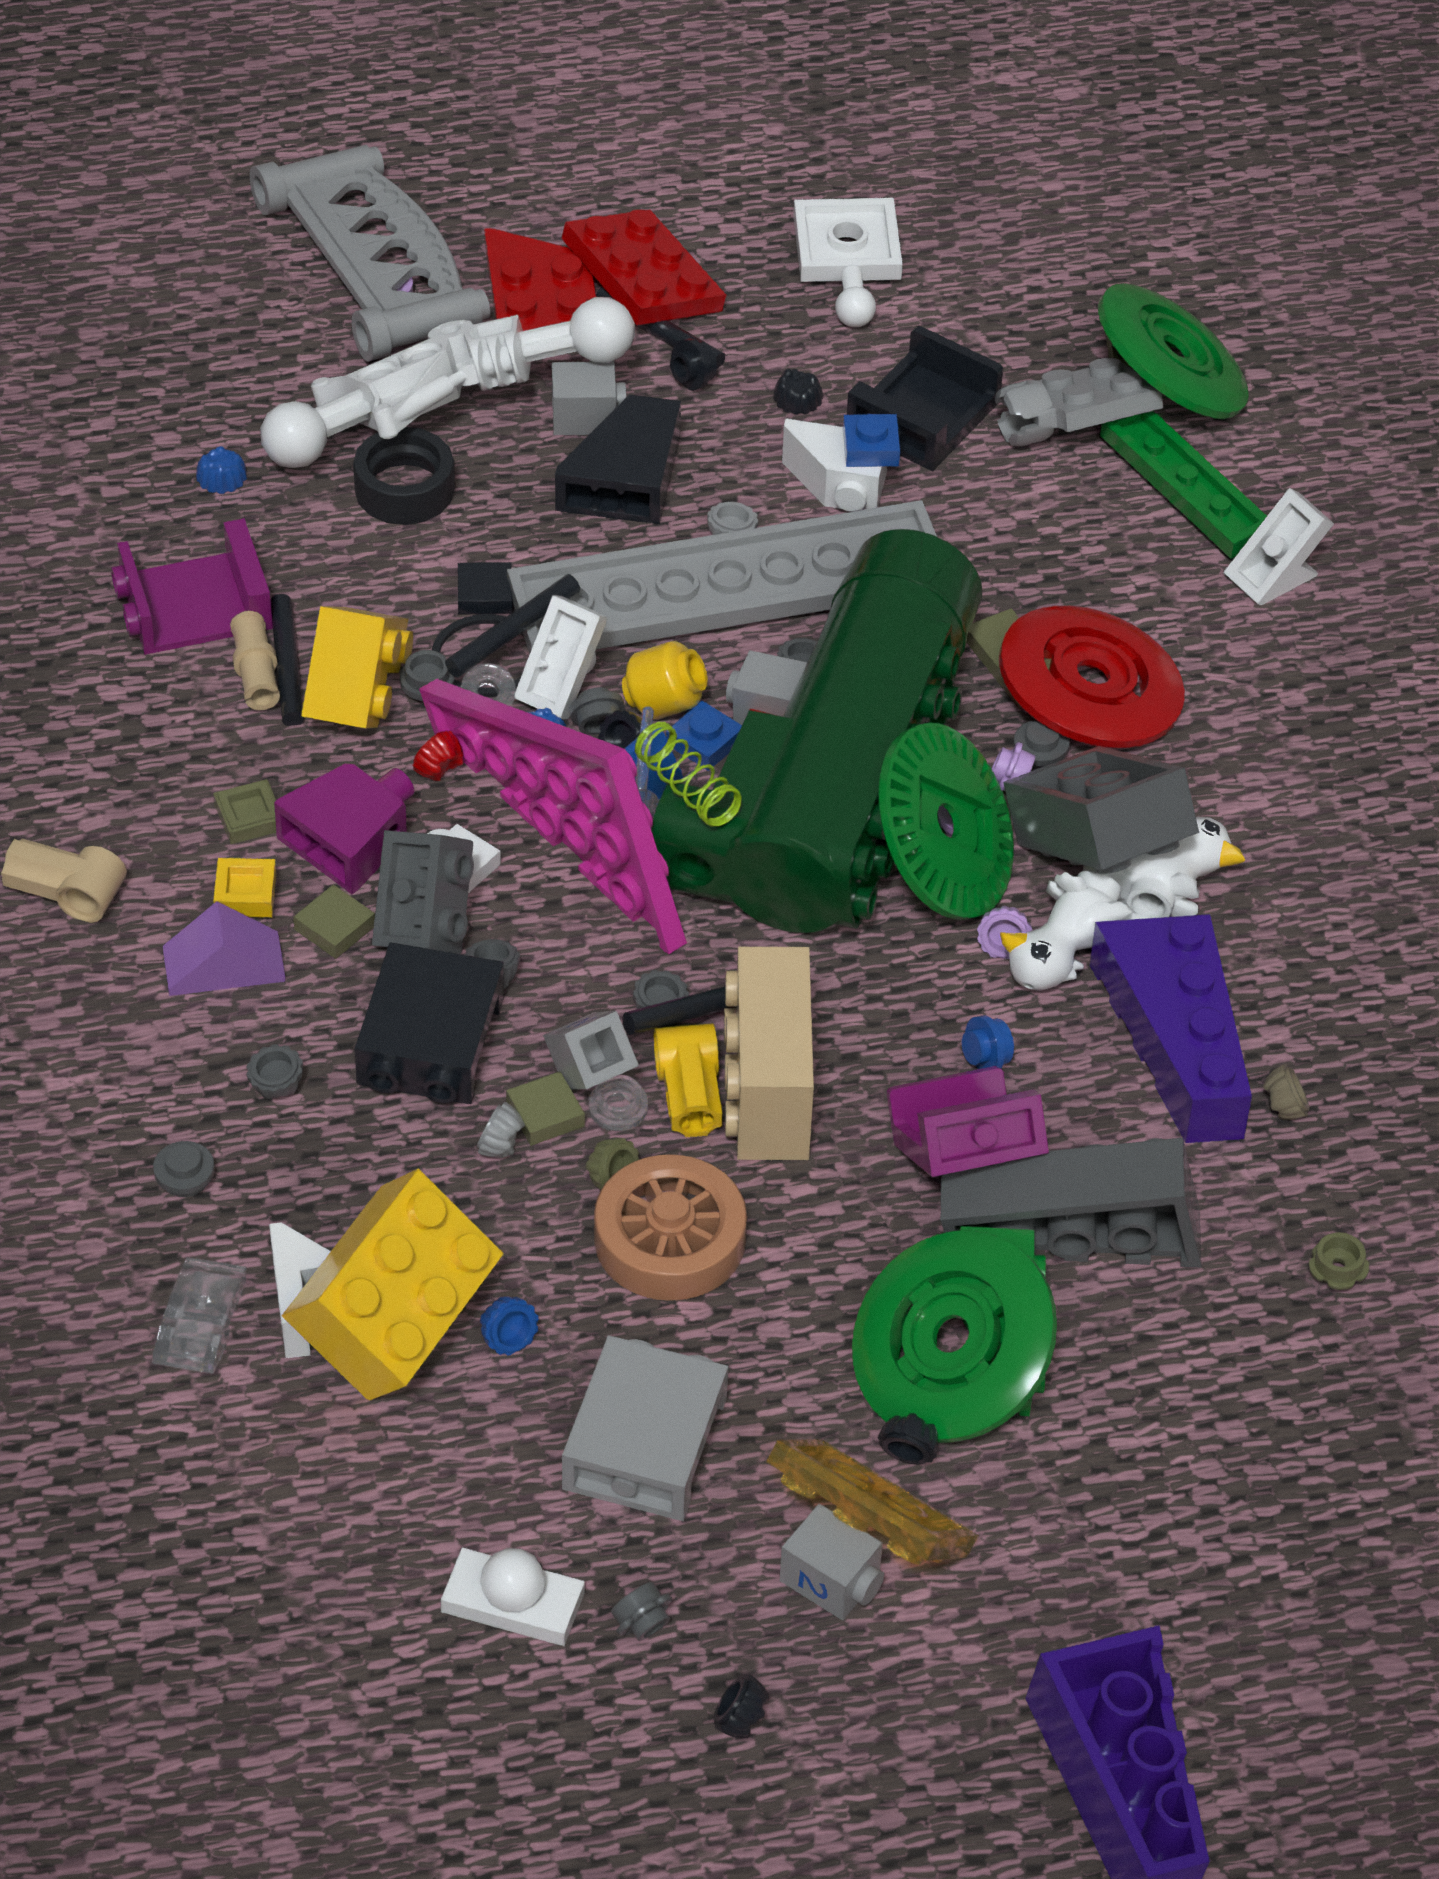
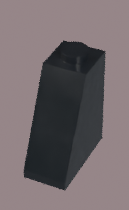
(623, 463)

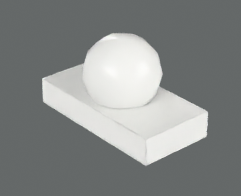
(513, 1594)

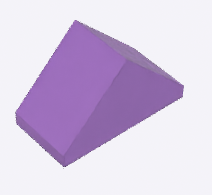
(222, 953)

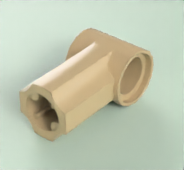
(78, 882)

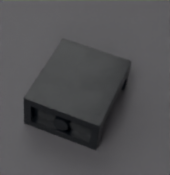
(935, 392)
(428, 1023)

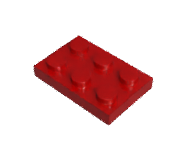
(643, 266)

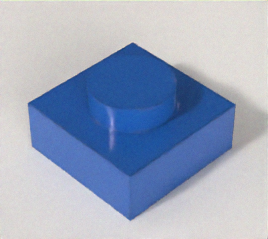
(871, 440)
(707, 733)

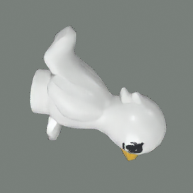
(1164, 881)
(1046, 954)

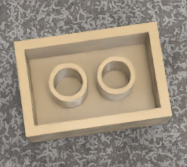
(772, 1054)

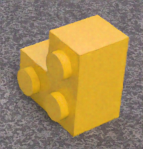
(352, 663)

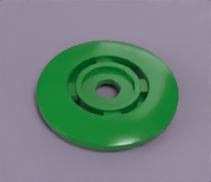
(1143, 327)
(933, 769)
(943, 1279)

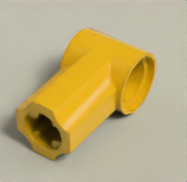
(689, 1066)

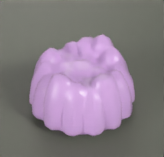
(1000, 920)

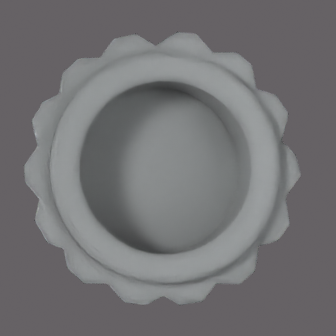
(731, 517)
(500, 1132)

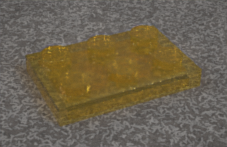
(870, 1500)

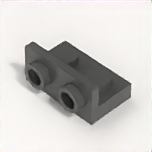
(423, 891)

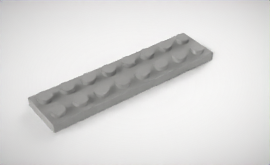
(717, 577)

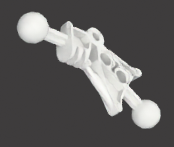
(432, 374)

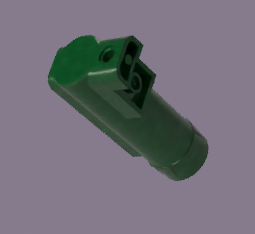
(809, 814)

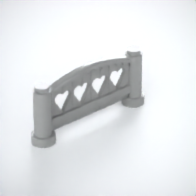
(387, 315)

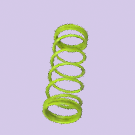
(666, 750)

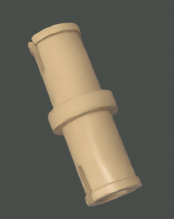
(254, 660)

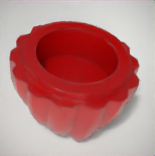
(438, 755)

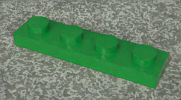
(1185, 479)

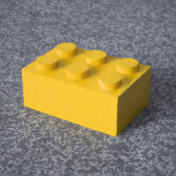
(393, 1285)

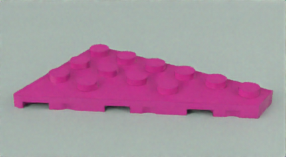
(571, 793)

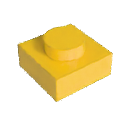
(246, 885)

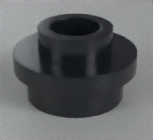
(693, 363)

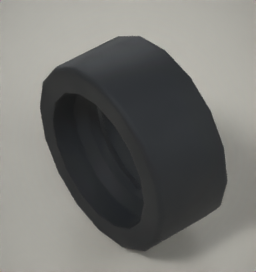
(404, 503)

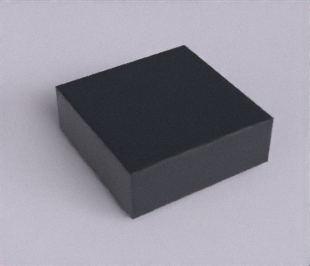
(484, 588)

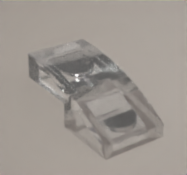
(199, 1315)

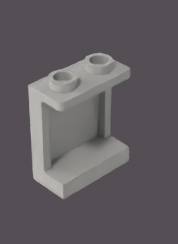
(643, 1427)

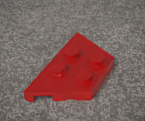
(535, 279)

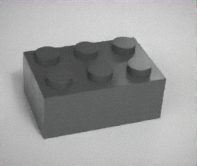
(1102, 808)

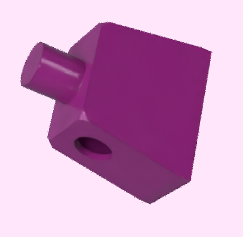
(342, 821)

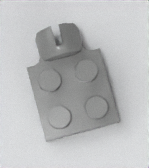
(1073, 400)

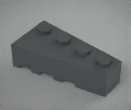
(1087, 1201)

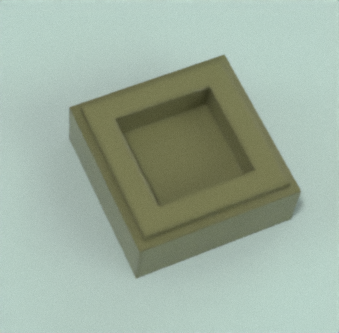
(246, 811)
(334, 921)
(546, 1108)

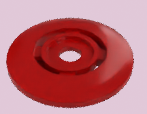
(1084, 710)

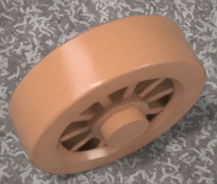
(670, 1243)

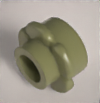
(1341, 1249)

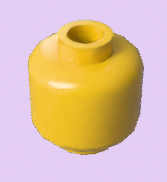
(665, 678)

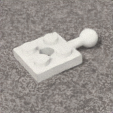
(870, 257)

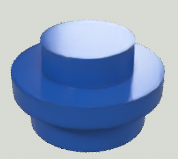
(987, 1042)

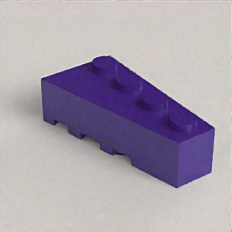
(1177, 1007)
(1121, 1754)

